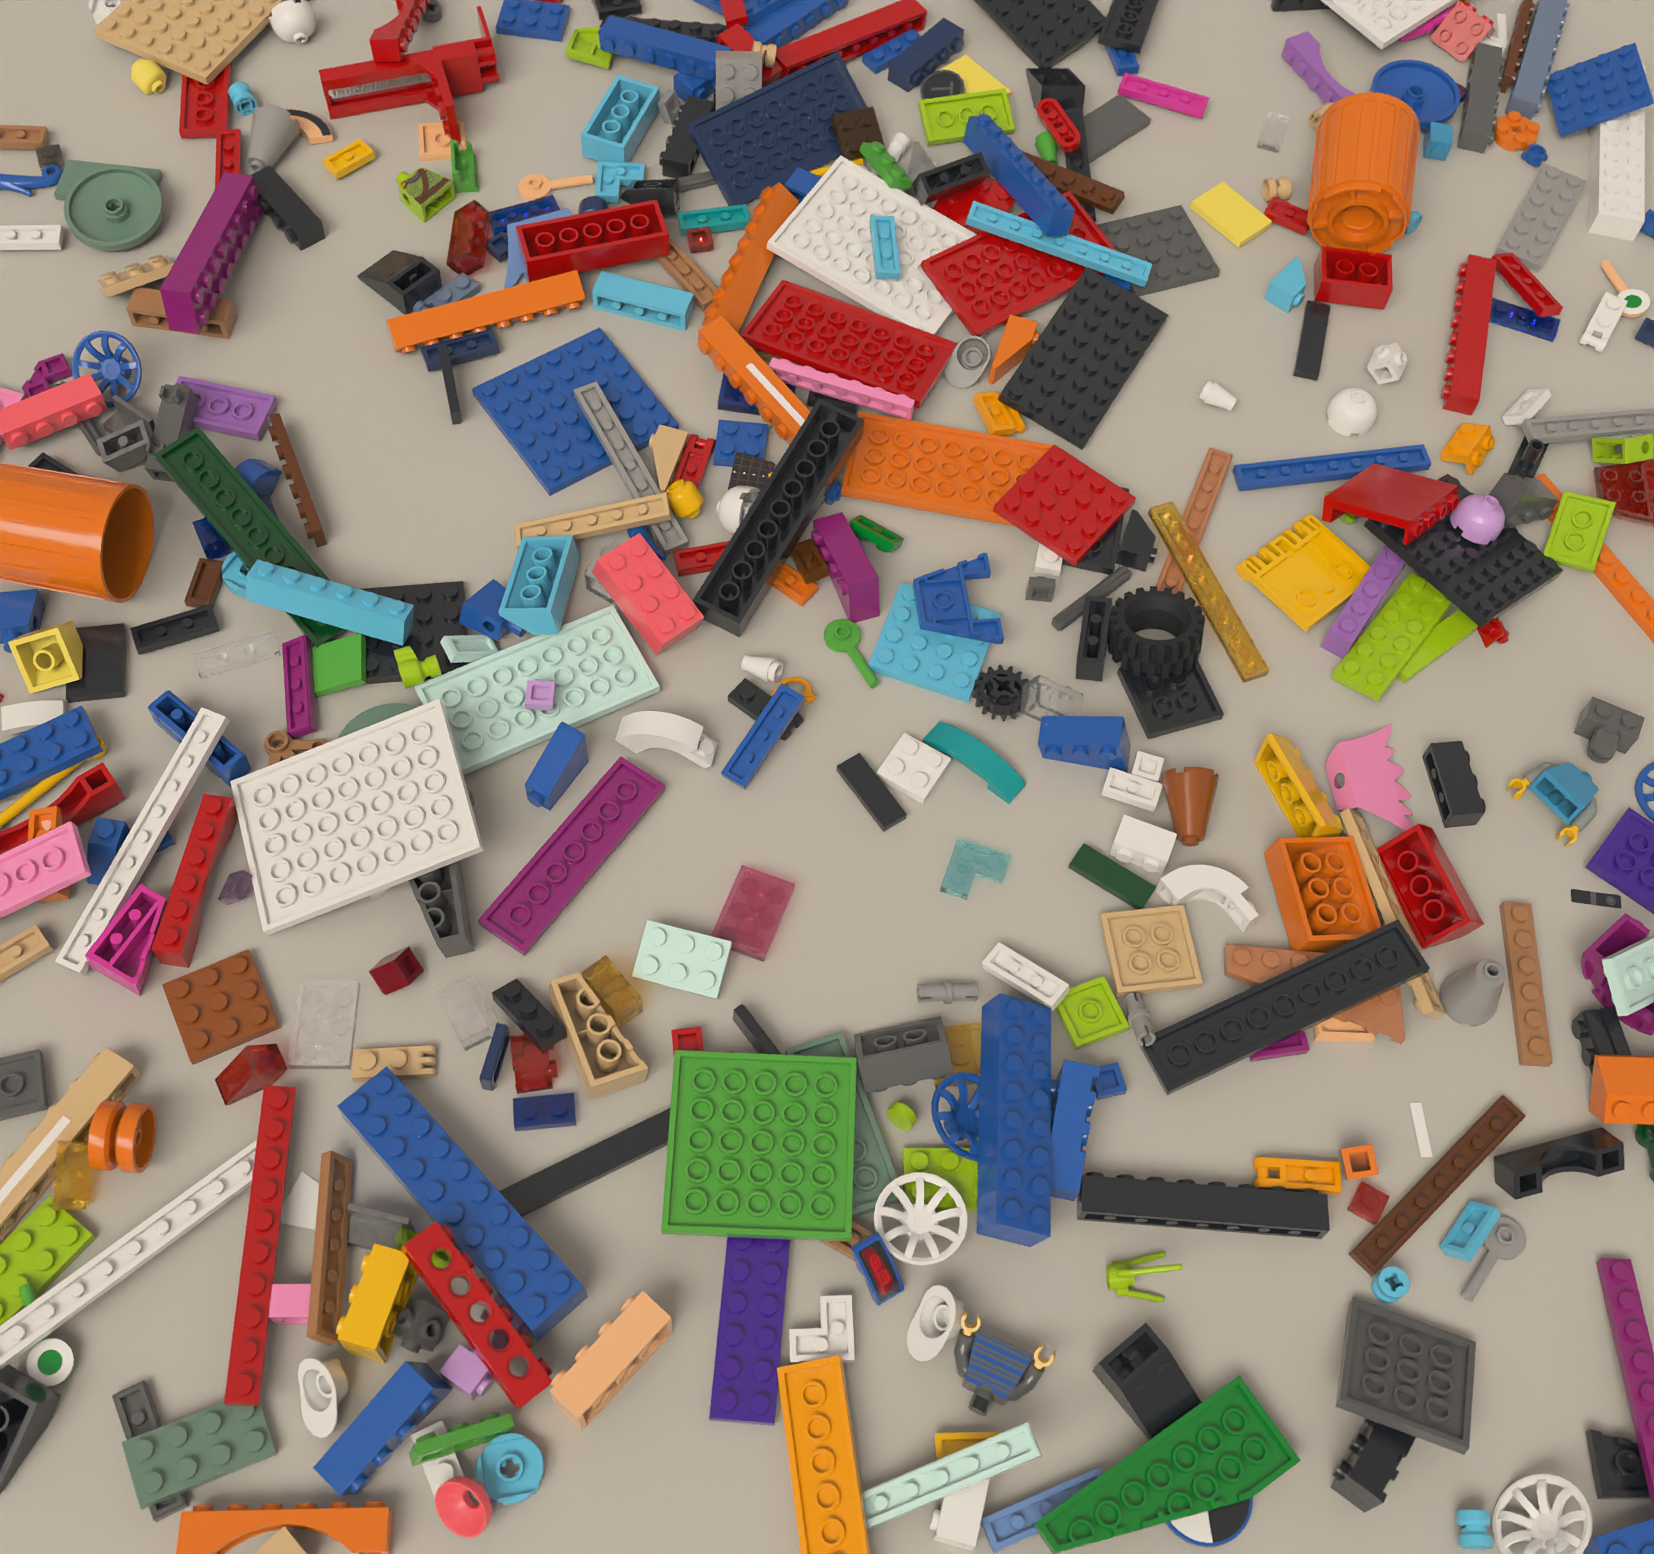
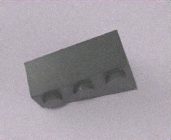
(1523, 499)

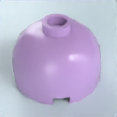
(1479, 518)

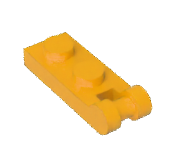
(1298, 1175)

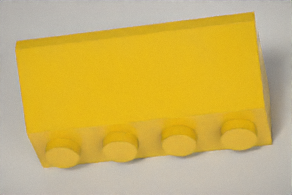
(1295, 789)

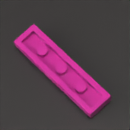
(1163, 95)

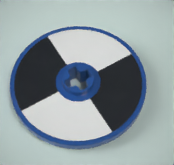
(1214, 1526)

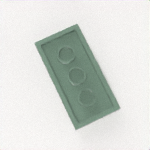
(196, 1451)

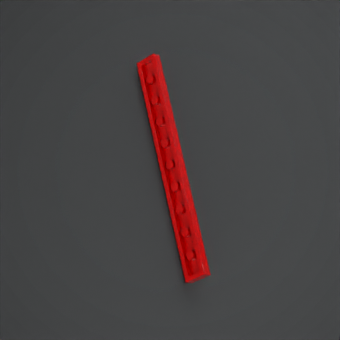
(260, 1248)

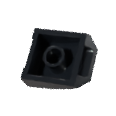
(663, 190)

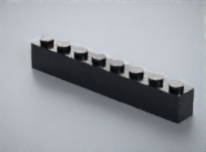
(1203, 1206)

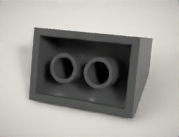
(903, 1054)

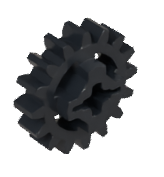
(1000, 688)

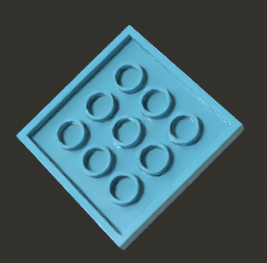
(926, 657)

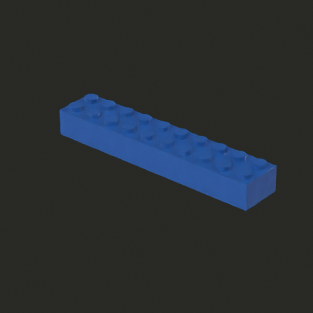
(462, 1198)

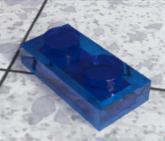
(544, 1112)

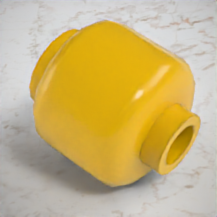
(684, 499)

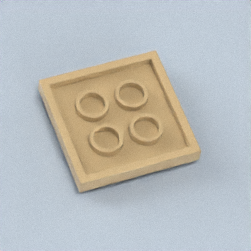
(1150, 950)

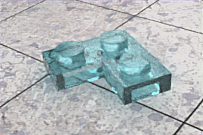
(971, 861)

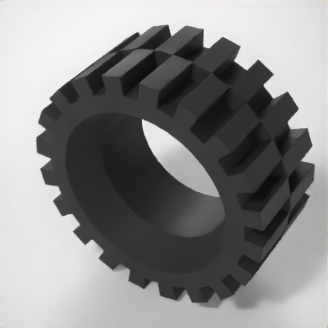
(1155, 611)

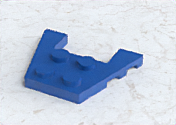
(945, 605)

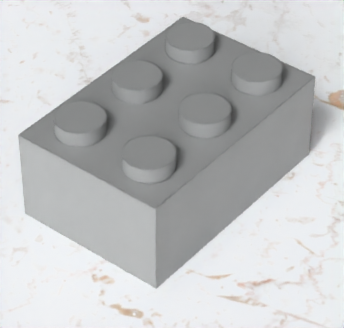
(737, 75)

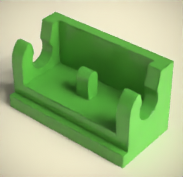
(464, 168)

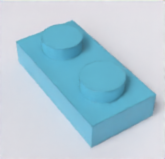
(1470, 1231)

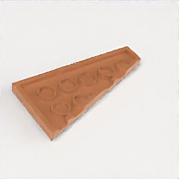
(1260, 964)

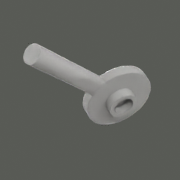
(1502, 1243)

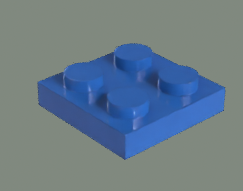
(739, 437)

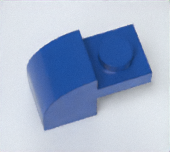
(259, 475)

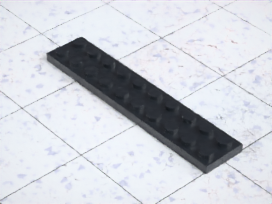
(1284, 1006)

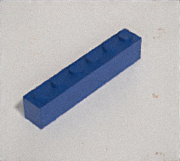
(660, 47)

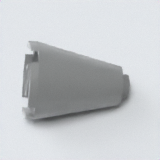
(270, 135)
(1473, 992)

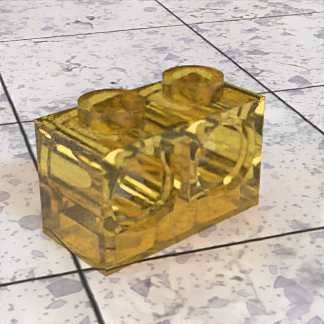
(613, 991)

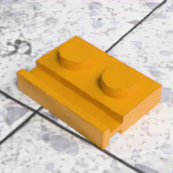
(997, 416)

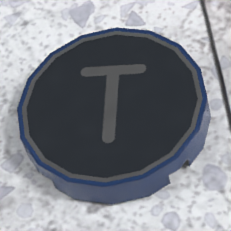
(942, 84)

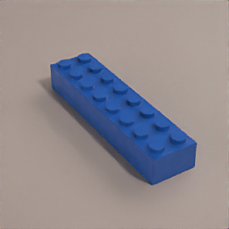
(1015, 1122)

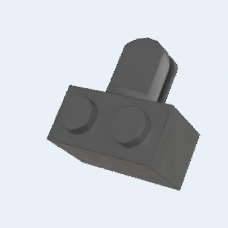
(1607, 729)

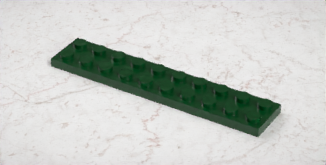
(239, 516)

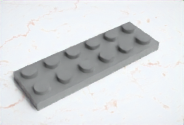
(1541, 216)

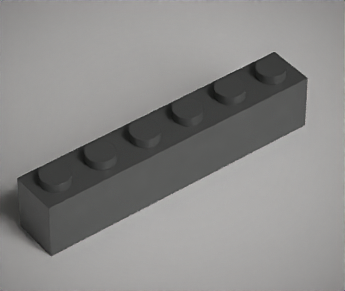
(1481, 98)

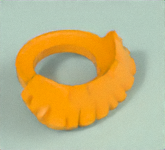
(808, 694)

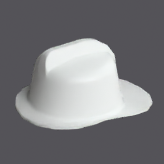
(934, 1323)
(321, 1391)

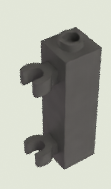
(172, 422)

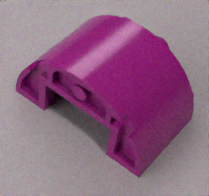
(1619, 936)

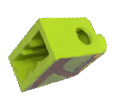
(425, 192)

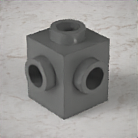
(420, 1325)

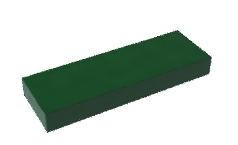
(1112, 877)

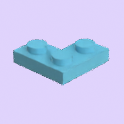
(616, 174)

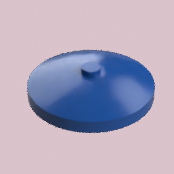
(1422, 87)

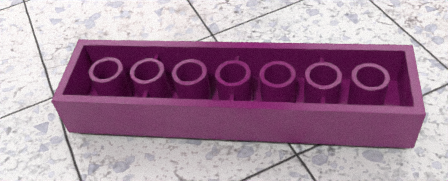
(211, 253)

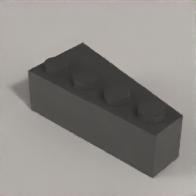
(445, 908)

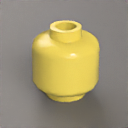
(148, 76)

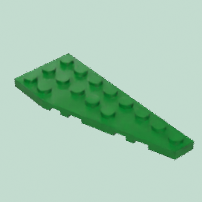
(1199, 1463)

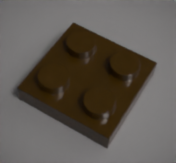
(853, 128)

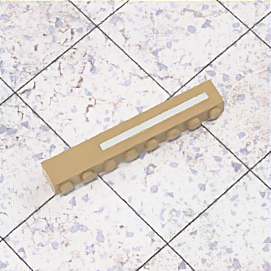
(32, 1167)

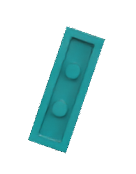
(717, 219)

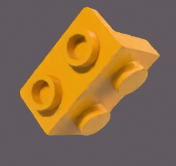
(1469, 446)

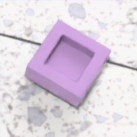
(540, 695)

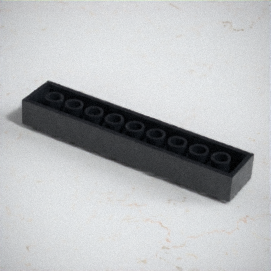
(778, 517)

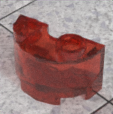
(531, 1066)

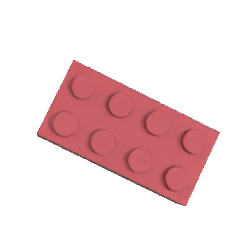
(647, 594)

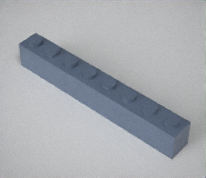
(1537, 57)

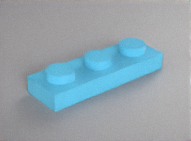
(884, 247)

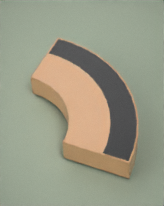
(311, 126)

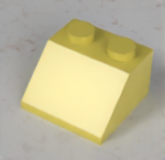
(49, 656)

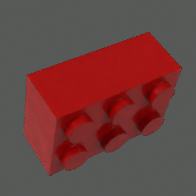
(1353, 277)

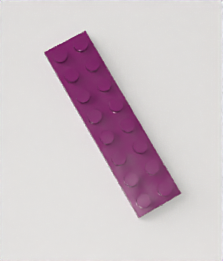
(571, 856)

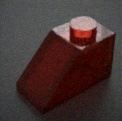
(250, 1072)

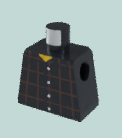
(750, 471)

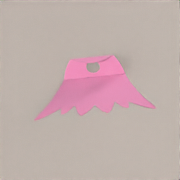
(1369, 778)

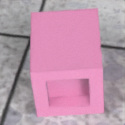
(289, 1303)

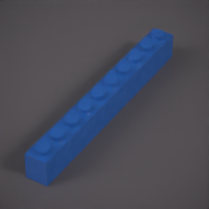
(776, 28)

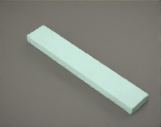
(950, 1474)

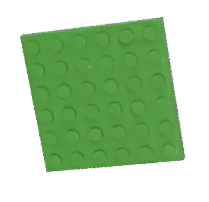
(760, 1146)

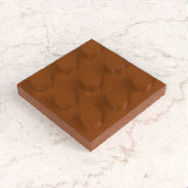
(220, 1006)

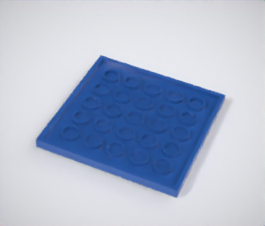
(544, 421)

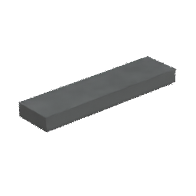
(137, 1417)

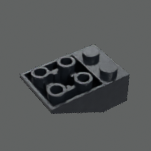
(402, 279)
(1147, 1382)

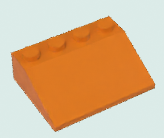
(1321, 891)

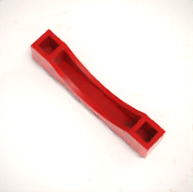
(392, 39)
(81, 801)
(181, 918)

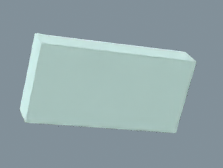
(468, 647)

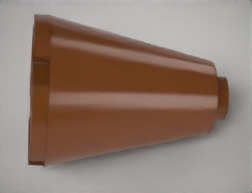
(1190, 801)

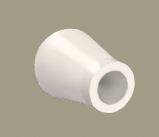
(1217, 396)
(765, 668)

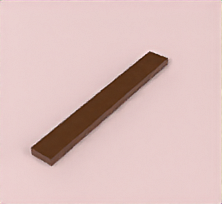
(1436, 1186)

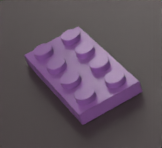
(230, 409)

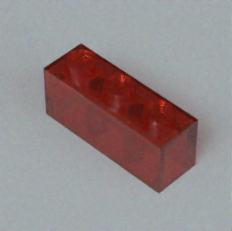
(469, 238)

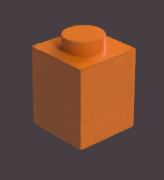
(1358, 1161)

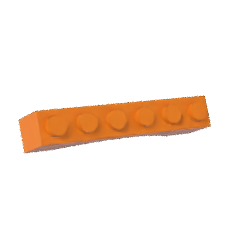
(217, 1532)

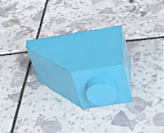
(1287, 287)

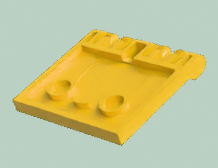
(1305, 572)

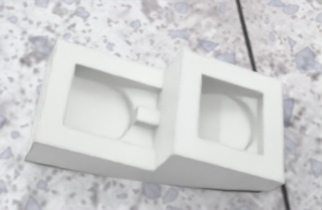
(27, 715)

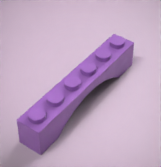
(1304, 57)
(1363, 603)

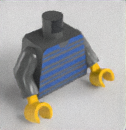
(994, 1367)

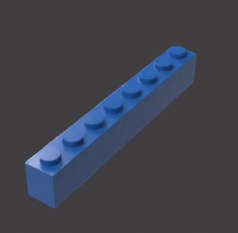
(1019, 176)

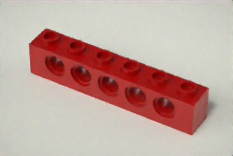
(458, 1307)

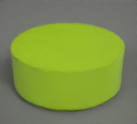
(901, 1116)

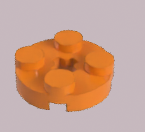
(1525, 131)

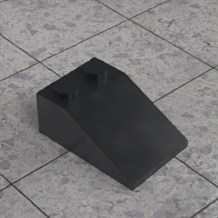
(1056, 84)
(24, 1416)

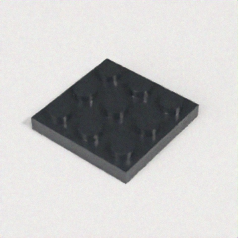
(1171, 702)

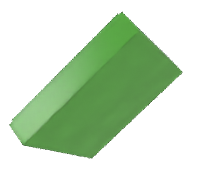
(339, 665)

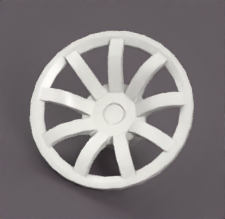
(920, 1220)
(1545, 1526)

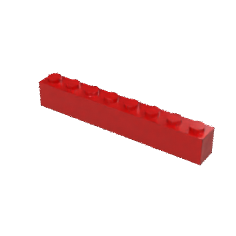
(853, 36)
(1469, 335)

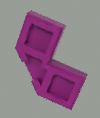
(46, 373)

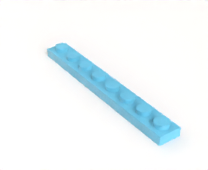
(1065, 246)

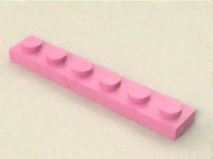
(843, 389)

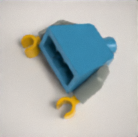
(1564, 791)

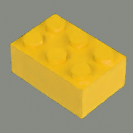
(376, 1303)

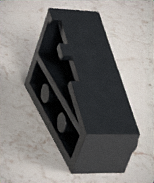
(1371, 1464)

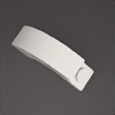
(667, 731)
(1209, 884)

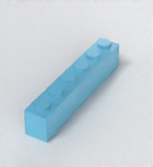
(329, 602)

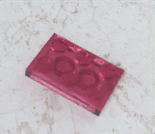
(753, 912)

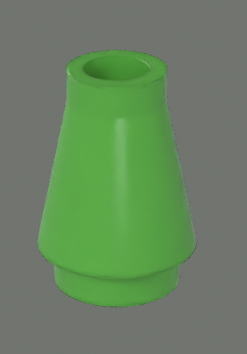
(1046, 147)

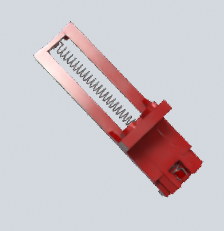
(452, 71)

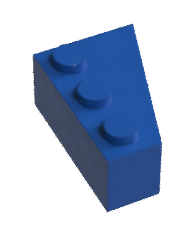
(1086, 741)

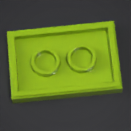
(1579, 531)

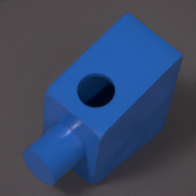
(482, 613)
(19, 614)

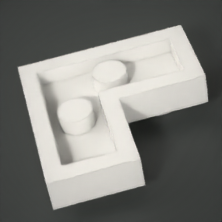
(830, 1340)

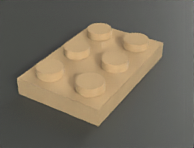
(135, 275)

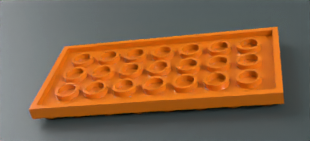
(936, 467)

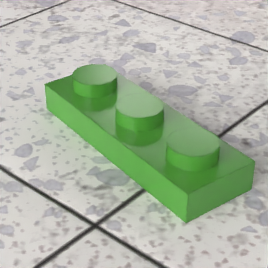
(885, 165)
(460, 1438)

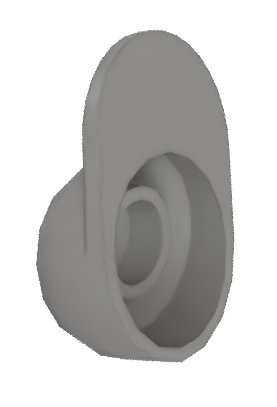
(968, 361)

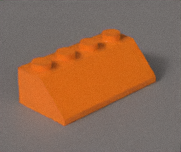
(1623, 1089)

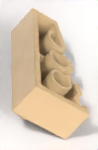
(595, 1044)

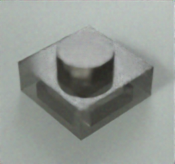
(50, 155)

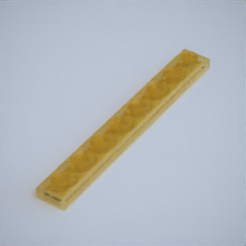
(1208, 592)

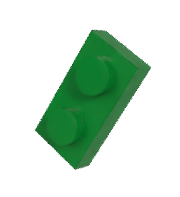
(868, 530)

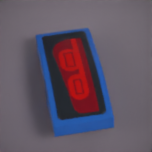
(877, 1268)

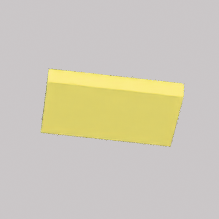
(974, 76)
(1230, 214)

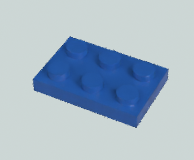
(533, 19)

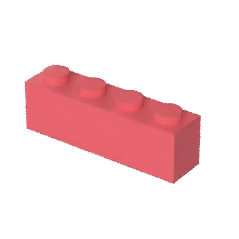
(51, 411)

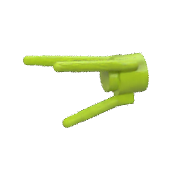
(1121, 1275)

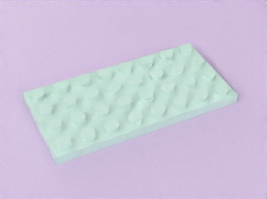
(593, 673)

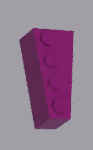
(848, 567)

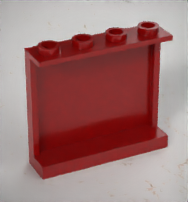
(1393, 499)

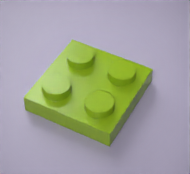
(1091, 1013)

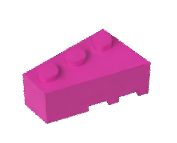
(126, 943)

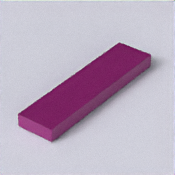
(299, 687)

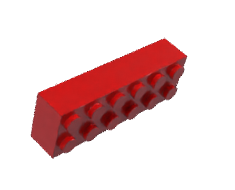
(593, 240)

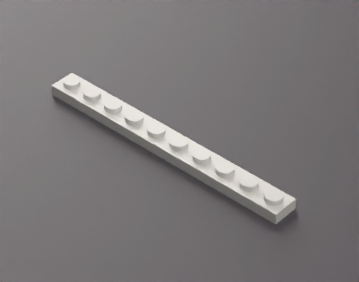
(144, 837)
(125, 1256)

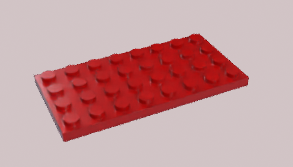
(998, 277)
(848, 342)

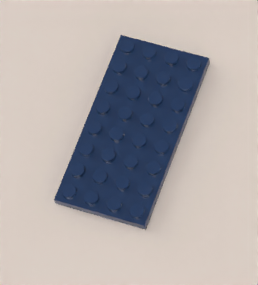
(776, 130)

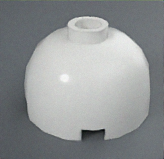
(293, 21)
(1352, 411)
(735, 505)

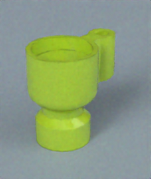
(414, 671)

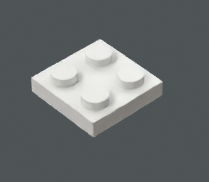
(913, 768)

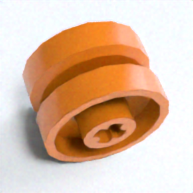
(122, 1136)

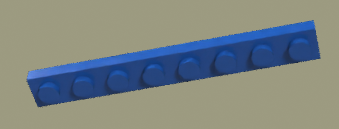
(1327, 467)

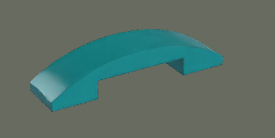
(978, 758)

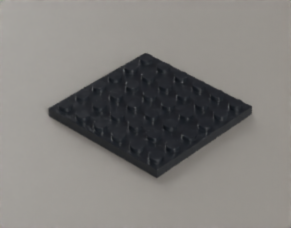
(1473, 576)

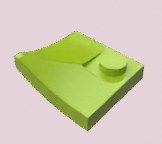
(585, 47)

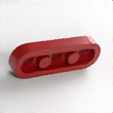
(1067, 136)

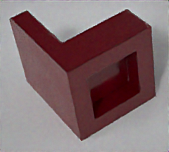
(396, 971)

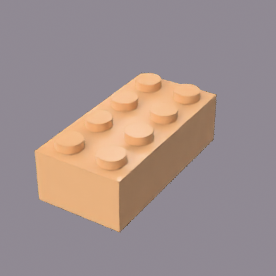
(611, 1360)

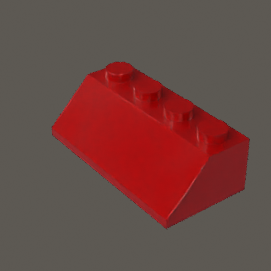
(1428, 887)

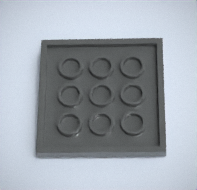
(1168, 243)
(1407, 1375)

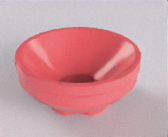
(459, 1511)

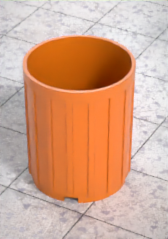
(1363, 172)
(74, 532)

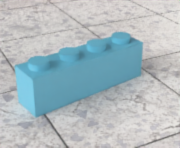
(643, 300)

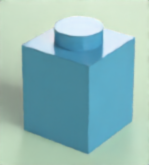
(1438, 141)

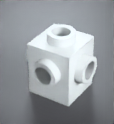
(1387, 363)

